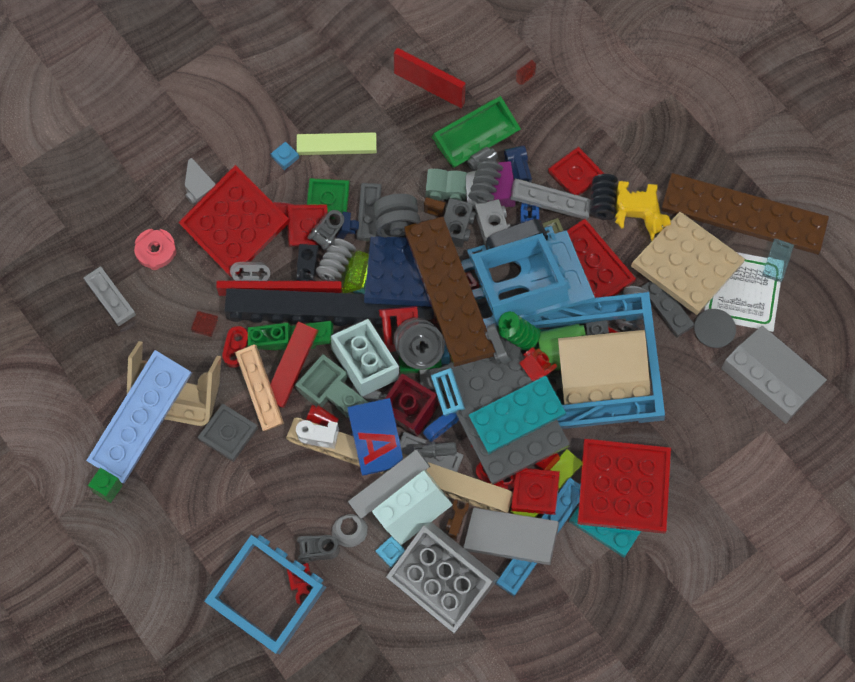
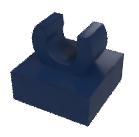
(349, 226)

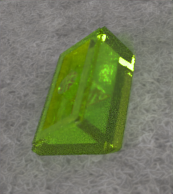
(356, 272)

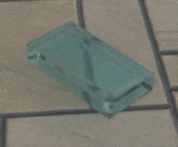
(777, 260)

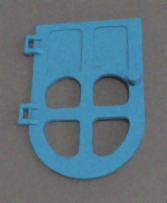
(537, 274)

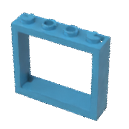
(530, 300)
(296, 567)

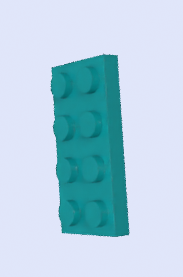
(517, 414)

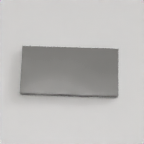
(511, 536)

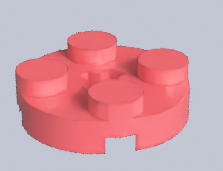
(157, 259)

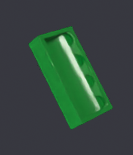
(476, 131)

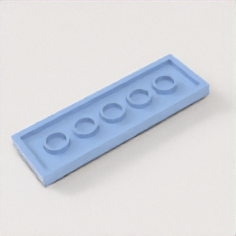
(139, 416)

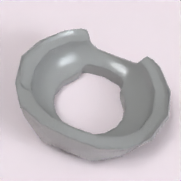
(350, 540)

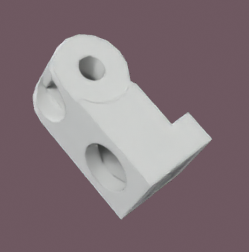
(317, 434)

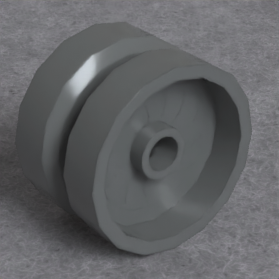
(394, 213)
(408, 344)

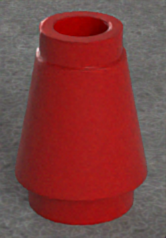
(320, 416)

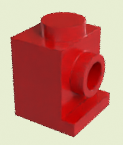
(536, 364)

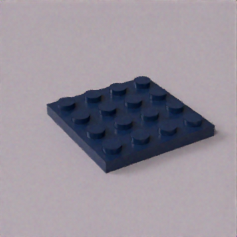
(393, 274)

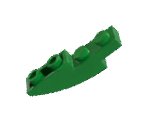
(278, 335)

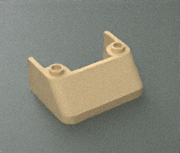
(194, 402)

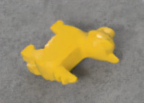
(640, 205)

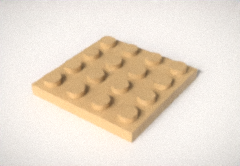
(688, 263)

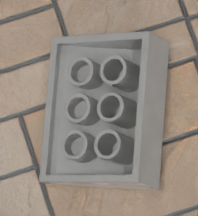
(773, 374)
(442, 577)

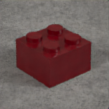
(412, 404)

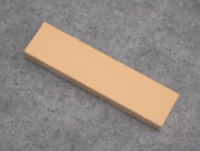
(259, 387)

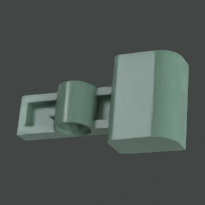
(326, 382)

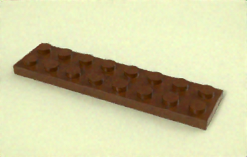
(745, 213)
(449, 291)

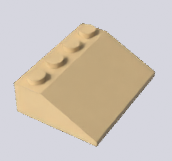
(604, 367)

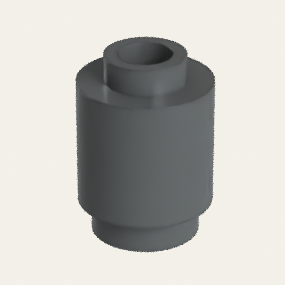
(485, 152)

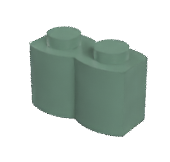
(446, 185)

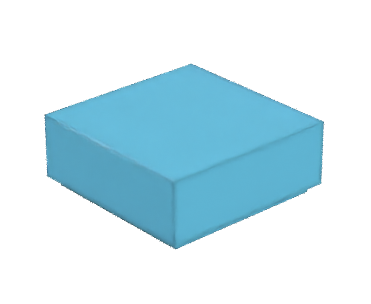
(390, 551)

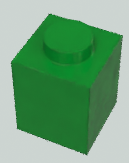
(105, 485)

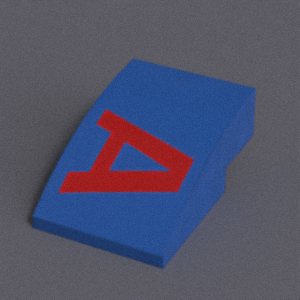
(375, 436)

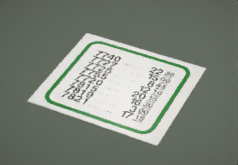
(749, 295)

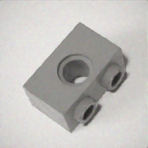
(491, 212)

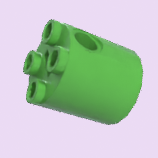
(549, 341)

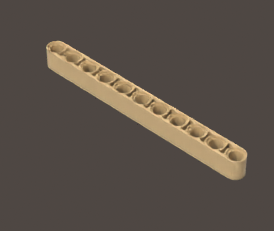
(450, 482)

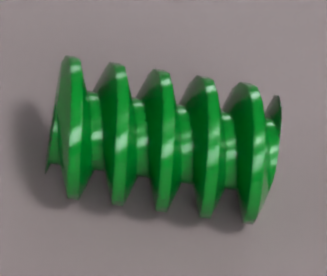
(518, 331)

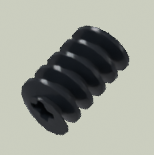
(603, 196)

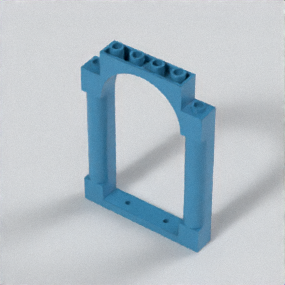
(638, 409)

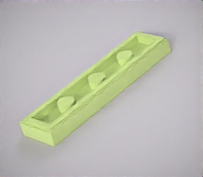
(336, 143)

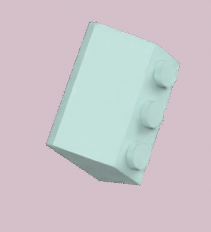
(412, 507)

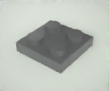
(228, 432)

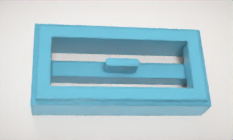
(453, 409)

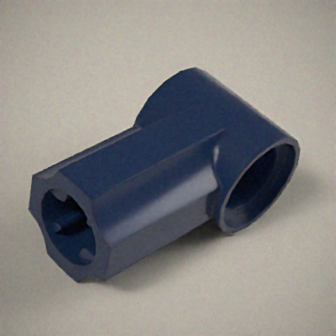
(519, 161)

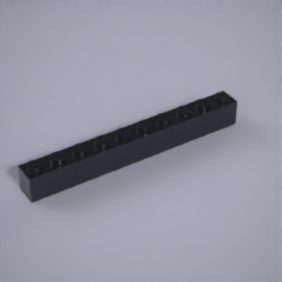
(307, 307)

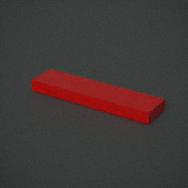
(292, 362)

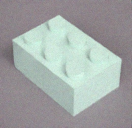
(364, 357)

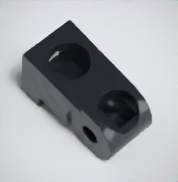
(307, 262)

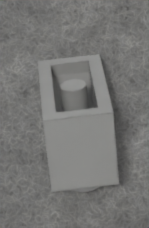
(196, 182)

